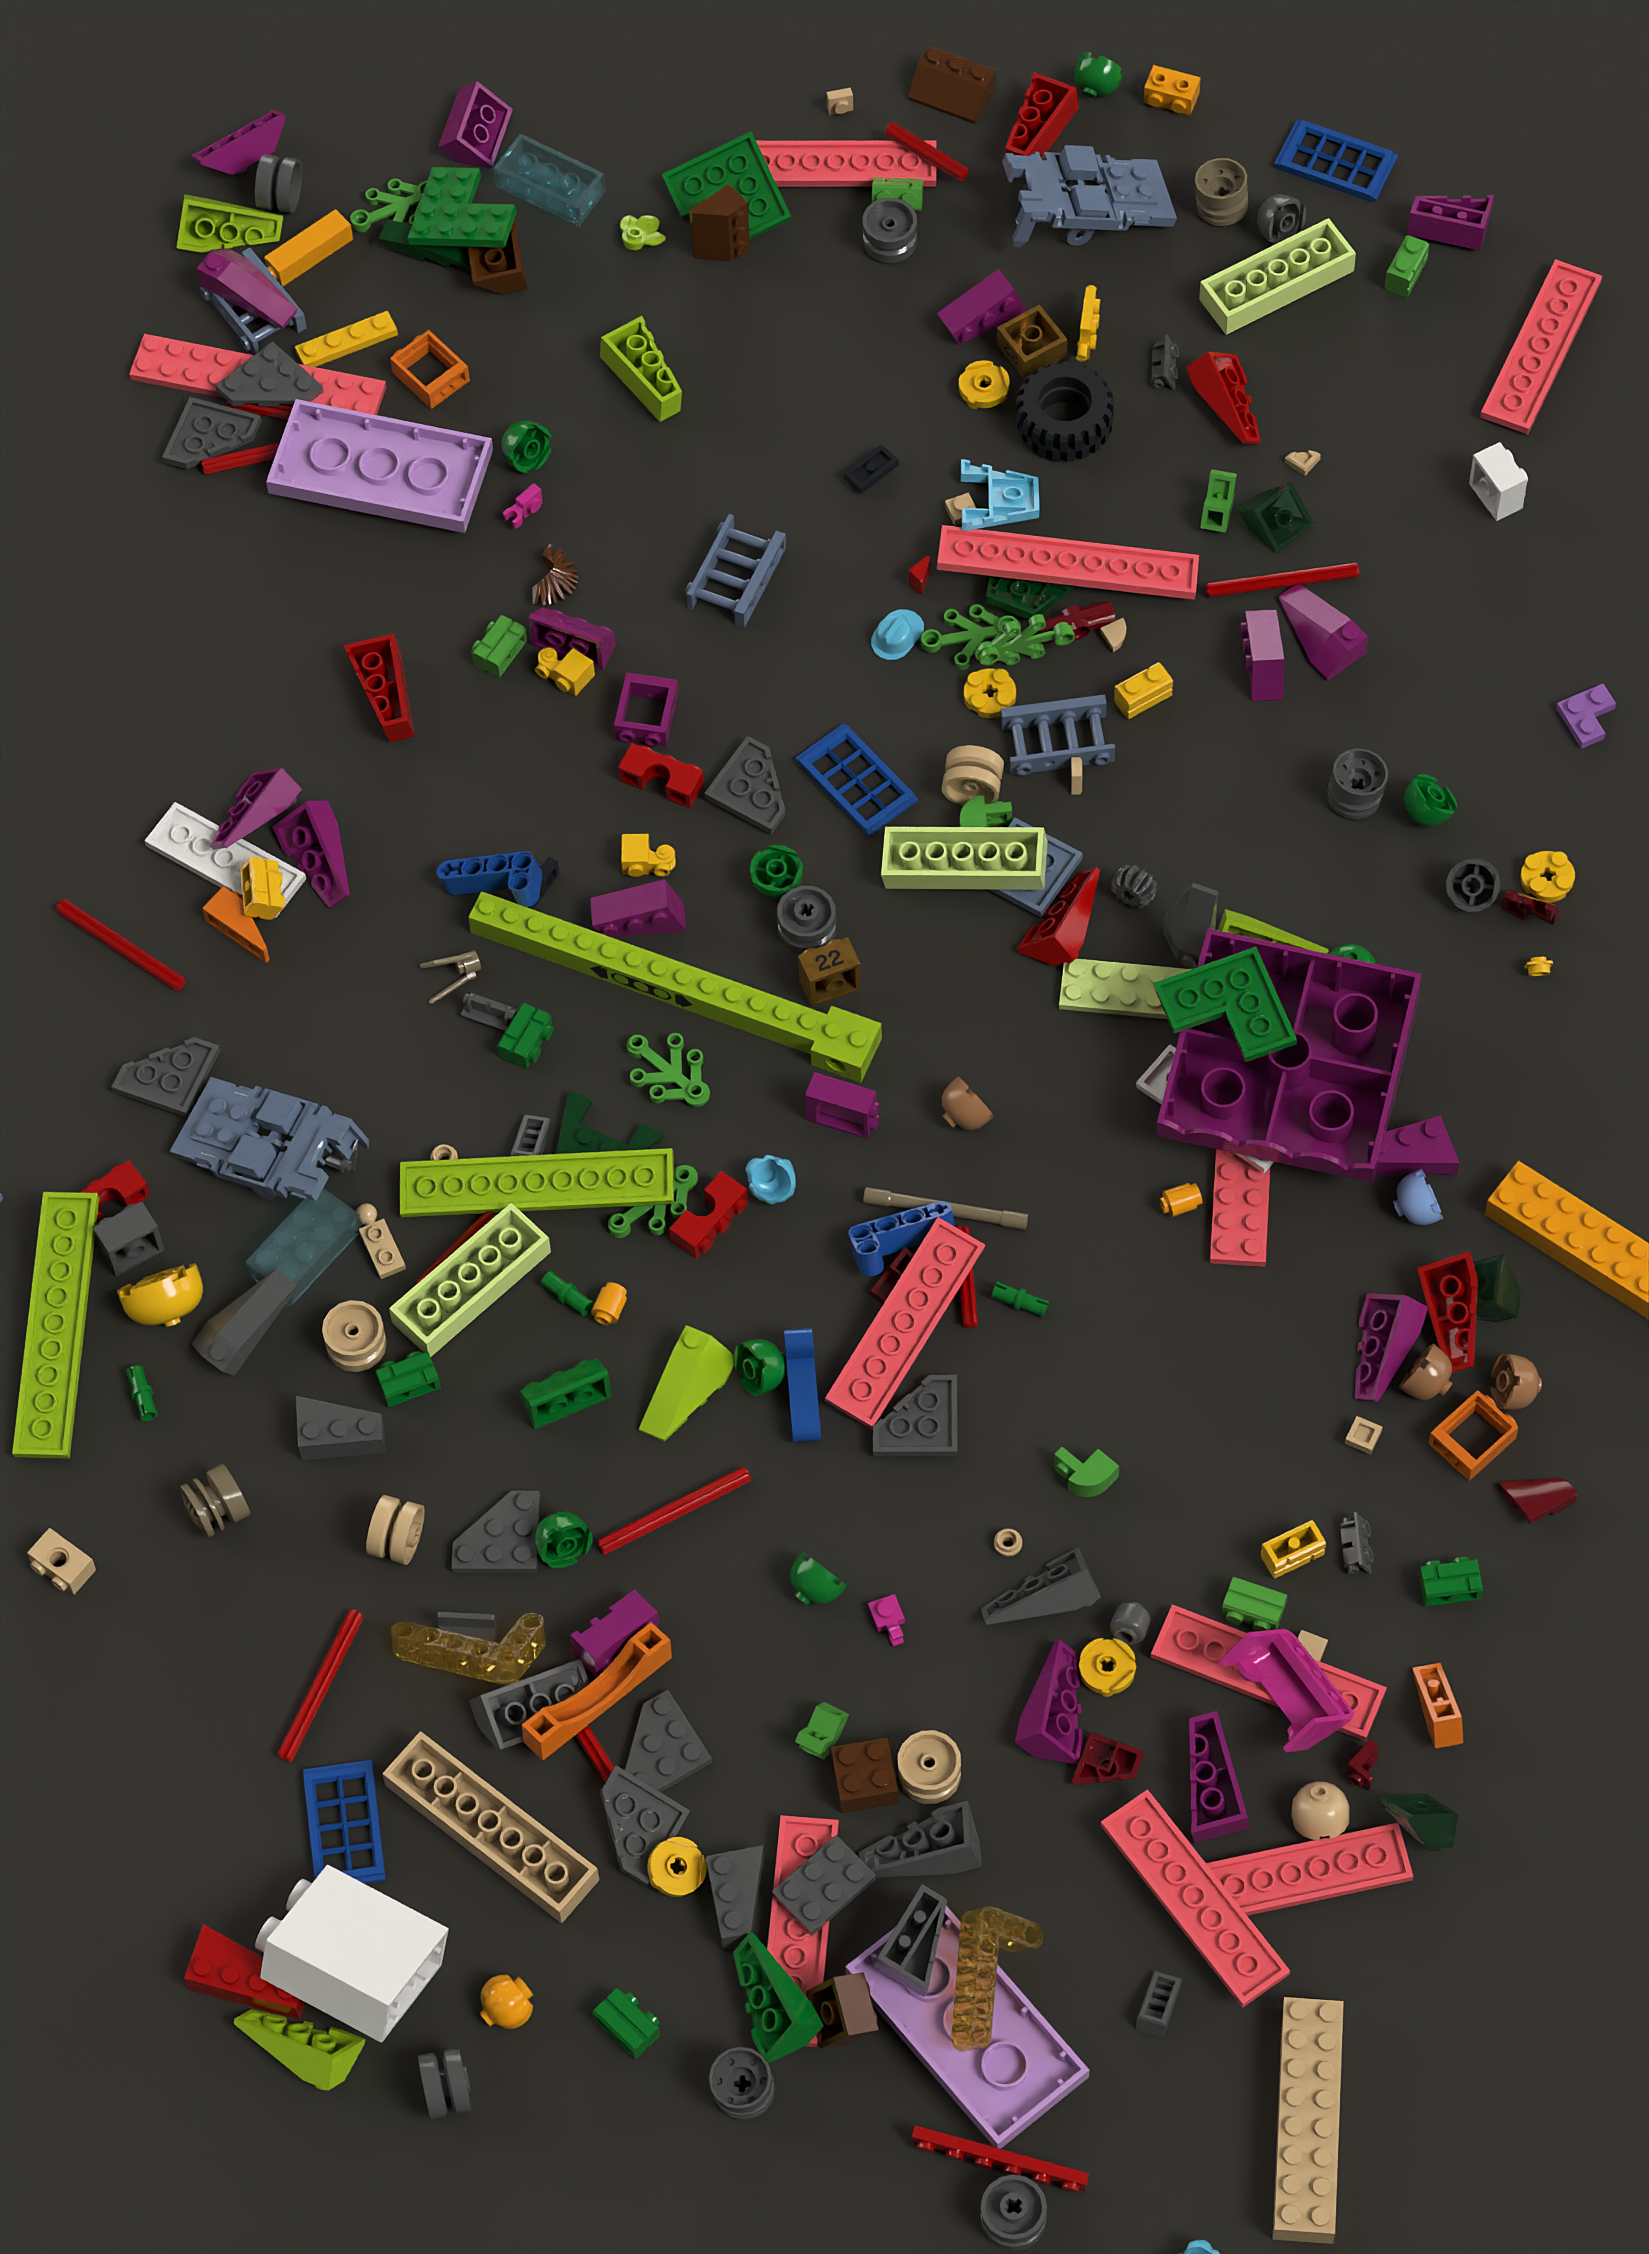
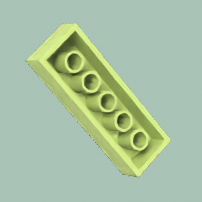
(1277, 276)
(964, 858)
(470, 1280)

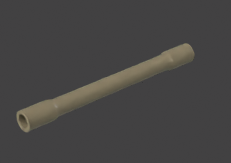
(1004, 1218)

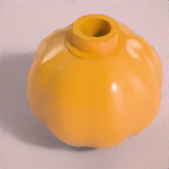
(506, 2002)

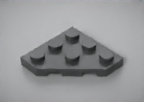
(269, 380)
(208, 432)
(750, 787)
(169, 1076)
(921, 1422)
(501, 1538)
(665, 1745)
(638, 1820)

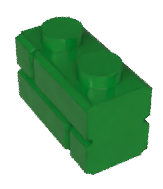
(525, 1035)
(407, 1378)
(1450, 1581)
(627, 2023)

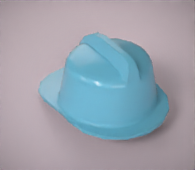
(897, 634)

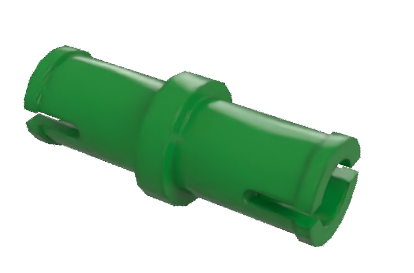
(567, 1293)
(1020, 1299)
(142, 1393)

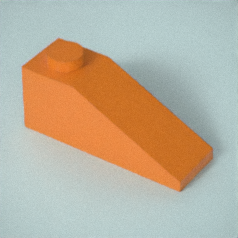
(227, 915)
(1438, 1706)

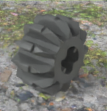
(1134, 886)

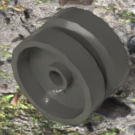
(278, 183)
(889, 230)
(806, 918)
(444, 2083)
(1013, 2230)

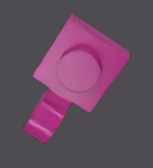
(526, 503)
(888, 1616)

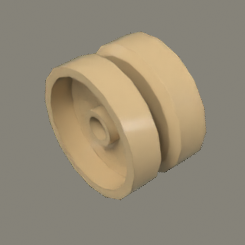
(972, 773)
(354, 1336)
(395, 1529)
(929, 1767)

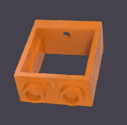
(443, 385)
(1458, 1456)

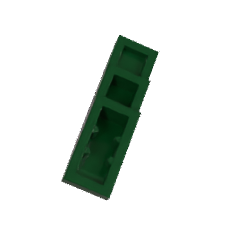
(396, 236)

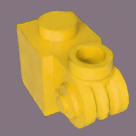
(570, 673)
(640, 860)

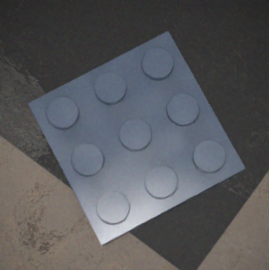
(1060, 864)

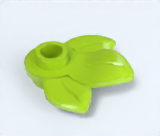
(640, 232)

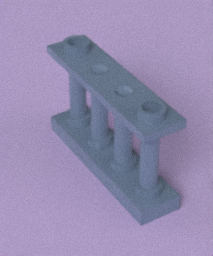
(250, 340)
(753, 587)
(1056, 712)

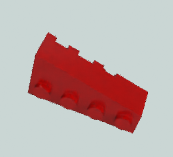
(1043, 116)
(383, 679)
(233, 1974)

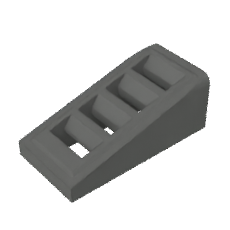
(539, 1143)
(1152, 2021)

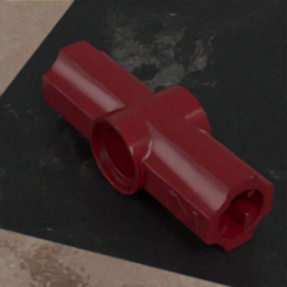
(1082, 619)

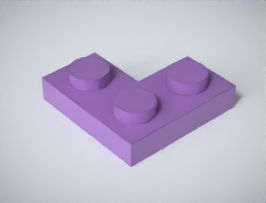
(1581, 712)

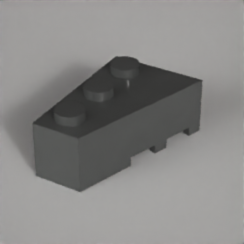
(337, 1430)
(735, 1892)
(914, 1942)

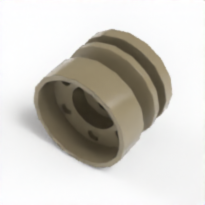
(1221, 191)
(214, 1501)

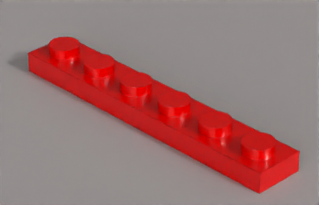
(988, 2156)

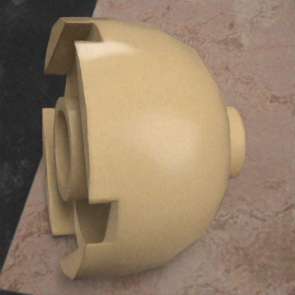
(1320, 1811)

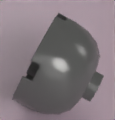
(1280, 217)
(1473, 884)

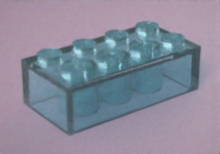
(549, 179)
(306, 1242)

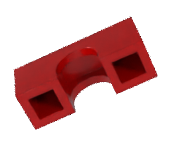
(643, 764)
(121, 1184)
(697, 1233)

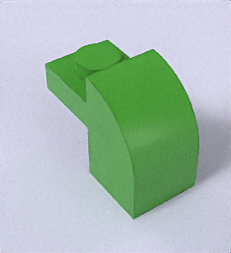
(1218, 501)
(978, 814)
(1086, 1478)
(822, 1730)

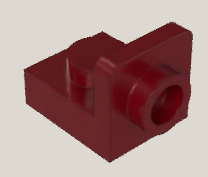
(1362, 1761)

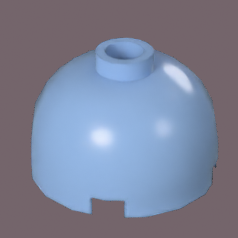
(1417, 1200)

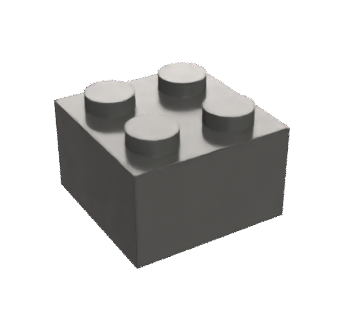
(128, 1238)

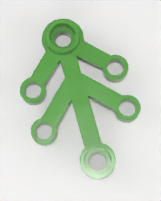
(396, 204)
(973, 635)
(1024, 643)
(669, 1073)
(682, 1187)

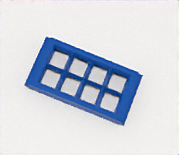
(1378, 179)
(888, 812)
(338, 1773)

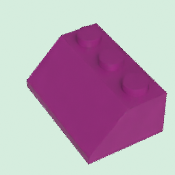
(475, 126)
(564, 633)

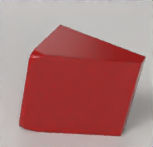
(919, 574)

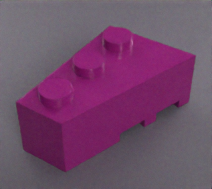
(1451, 220)
(982, 308)
(1264, 654)
(638, 911)
(1418, 1147)
(607, 1637)

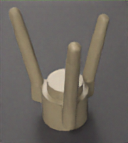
(465, 963)

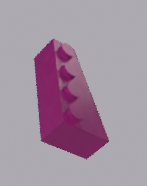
(1215, 1791)

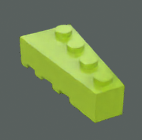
(642, 368)

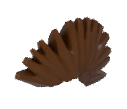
(558, 580)

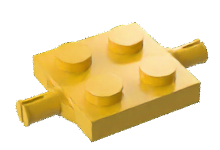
(1089, 324)

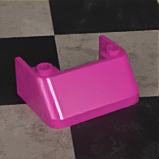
(1293, 1682)

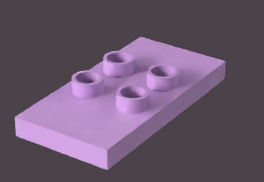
(380, 465)
(996, 2086)

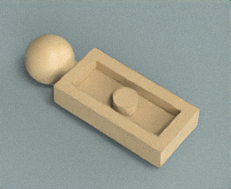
(379, 1242)

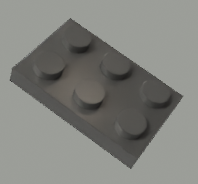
(824, 1885)

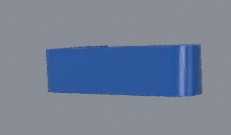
(494, 872)
(894, 1233)
(802, 1385)

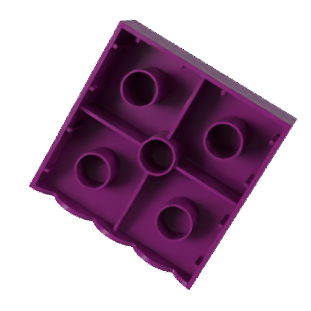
(1311, 1102)

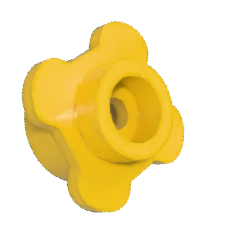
(1538, 966)

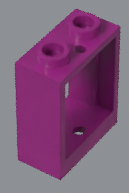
(652, 688)
(841, 1106)

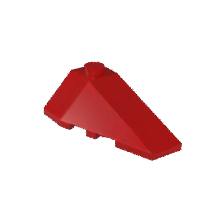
(1221, 384)
(1065, 923)
(1452, 1305)

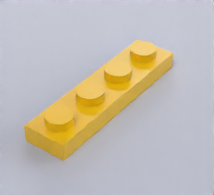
(346, 340)

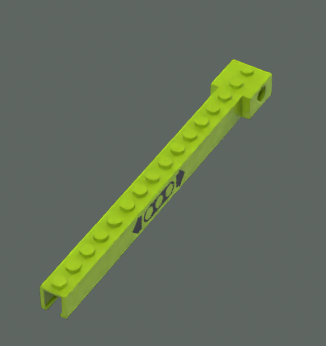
(835, 1040)

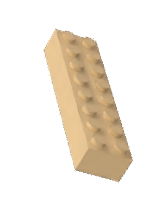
(491, 1827)
(1308, 2120)

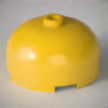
(163, 1296)

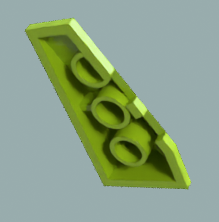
(220, 225)
(1250, 927)
(691, 1375)
(310, 2053)

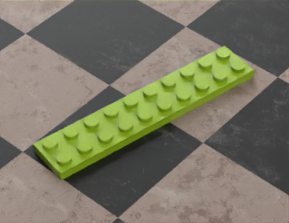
(537, 1182)
(56, 1325)

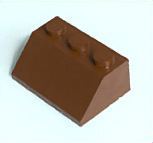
(952, 84)
(720, 226)
(499, 267)

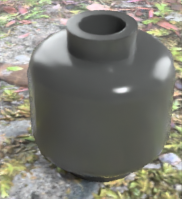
(1130, 1623)

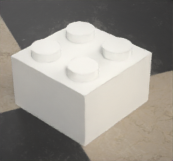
(1498, 481)

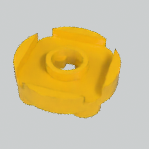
(982, 397)
(985, 680)
(1553, 863)
(1107, 1682)
(689, 1857)

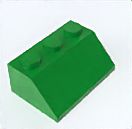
(566, 1392)

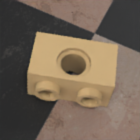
(52, 1548)

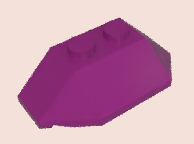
(243, 146)

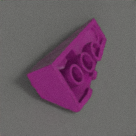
(244, 285)
(1325, 633)
(260, 800)
(314, 842)
(1389, 1331)
(1050, 1717)

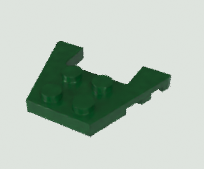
(1024, 596)
(582, 1139)

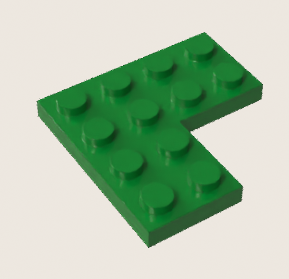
(742, 168)
(451, 219)
(1233, 989)

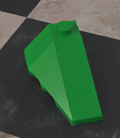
(779, 2009)

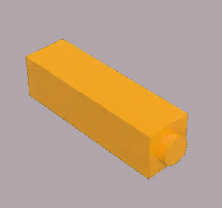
(309, 247)

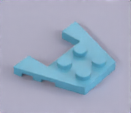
(1010, 497)

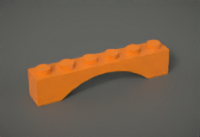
(560, 1722)

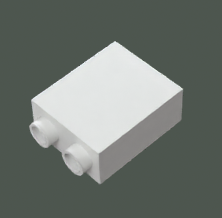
(351, 1951)

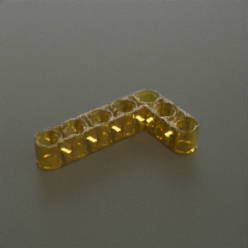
(469, 1655)
(980, 1937)

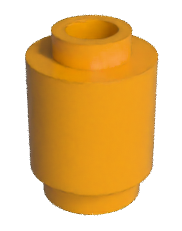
(1180, 1199)
(609, 1304)

